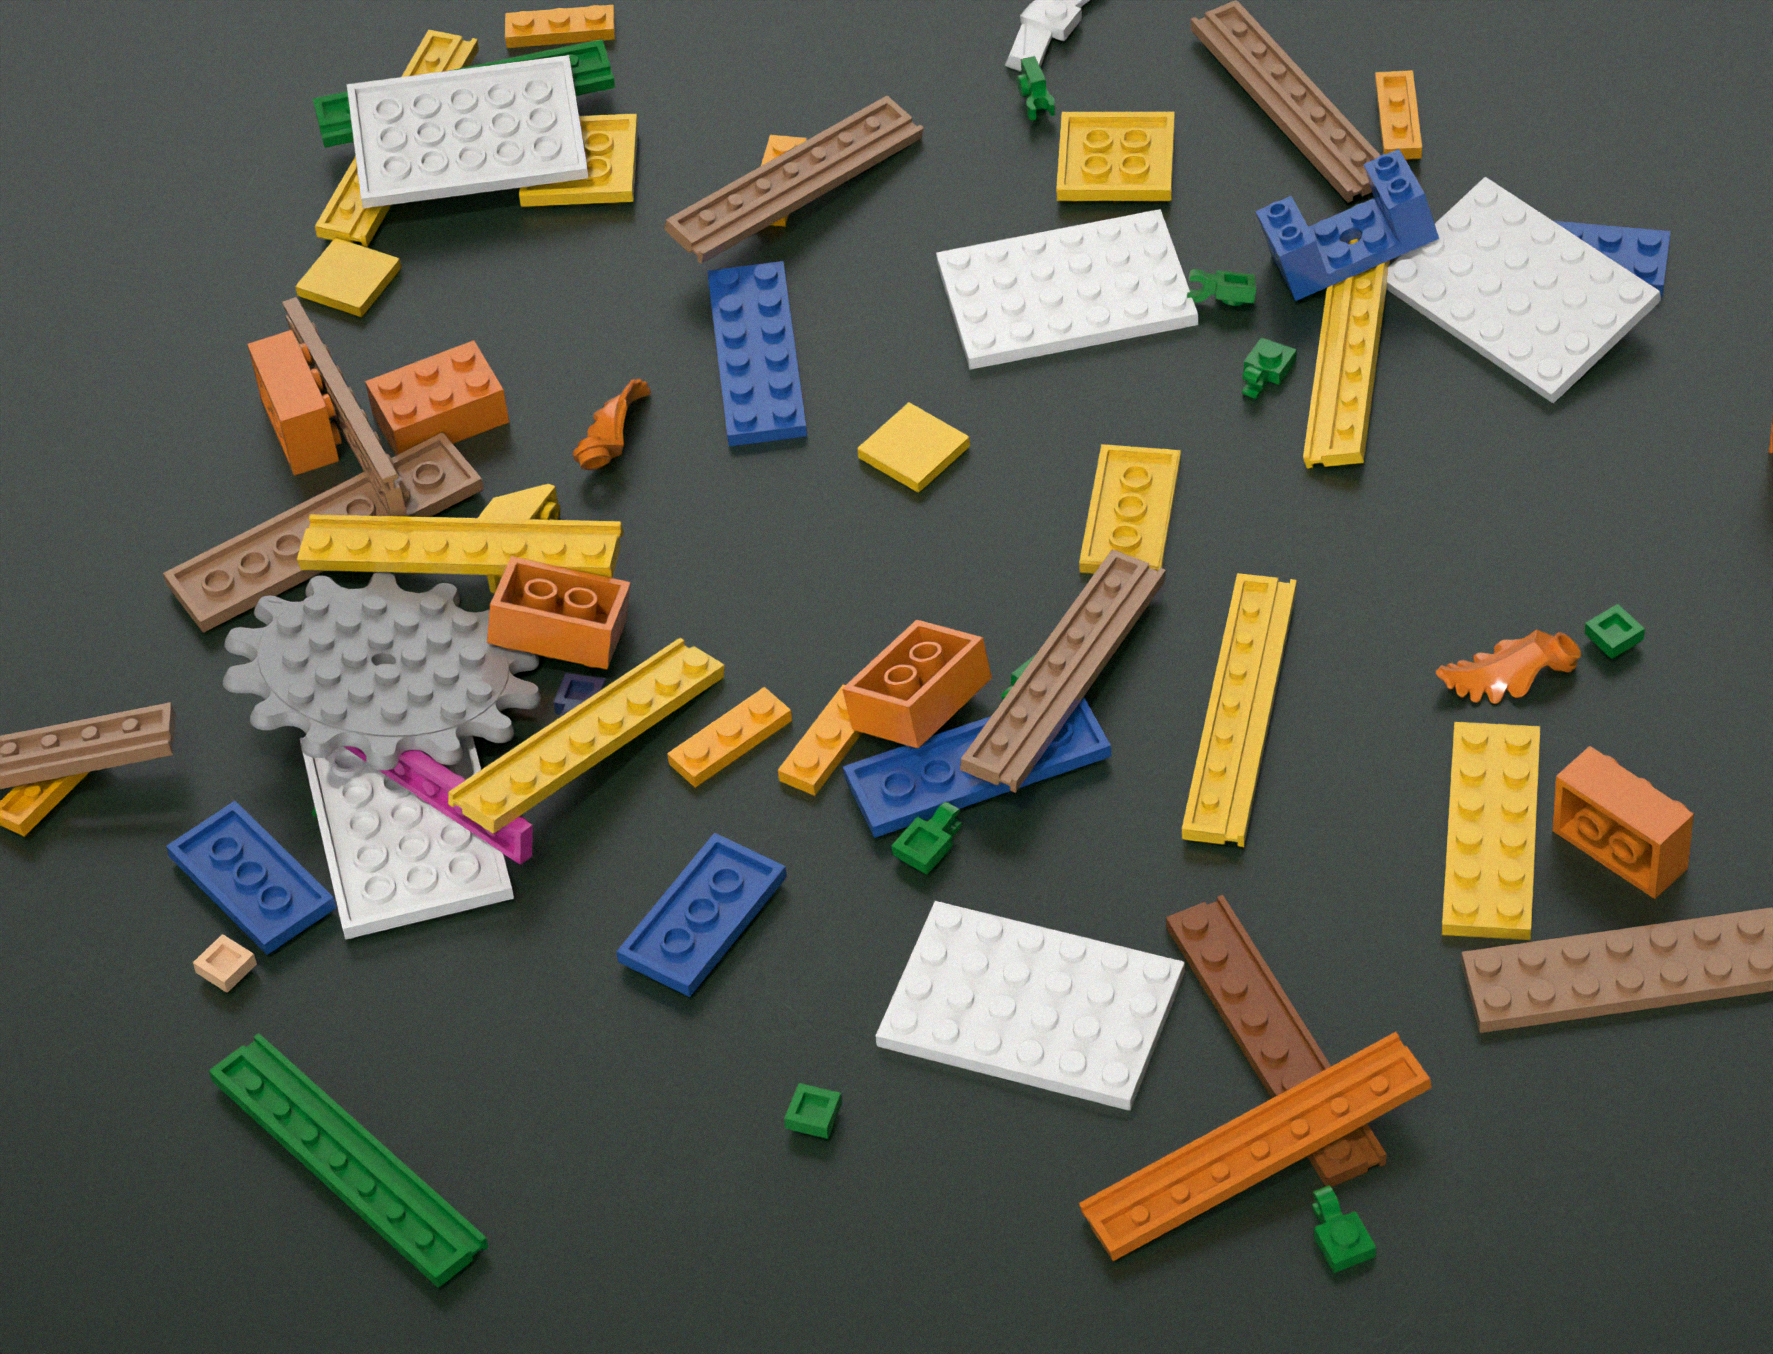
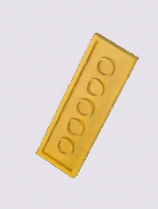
(1491, 831)

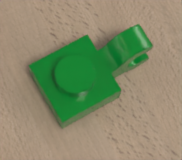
(1033, 86)
(1227, 286)
(1266, 363)
(927, 842)
(1340, 1237)

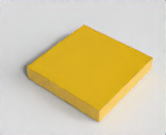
(348, 277)
(913, 447)

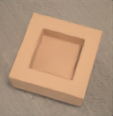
(224, 963)

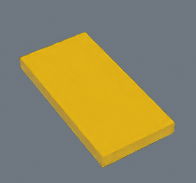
(1130, 505)

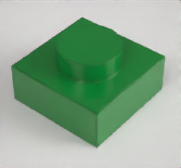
(1614, 631)
(813, 1110)

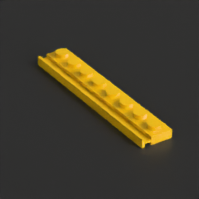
(344, 212)
(1346, 369)
(456, 544)
(1239, 710)
(585, 735)

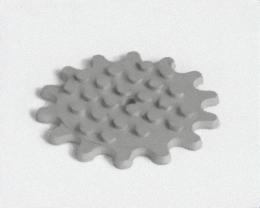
(331, 672)

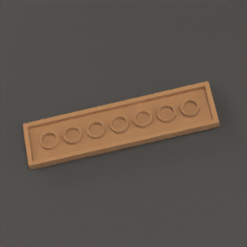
(265, 557)
(1620, 970)

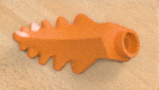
(606, 434)
(1511, 666)

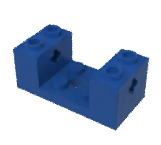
(1386, 225)

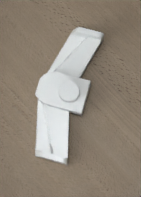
(1040, 24)

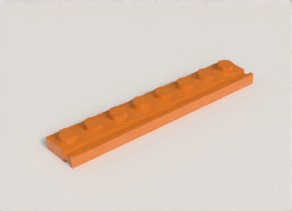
(1254, 1146)

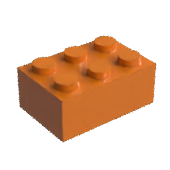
(436, 395)
(295, 402)
(558, 612)
(917, 683)
(1622, 822)

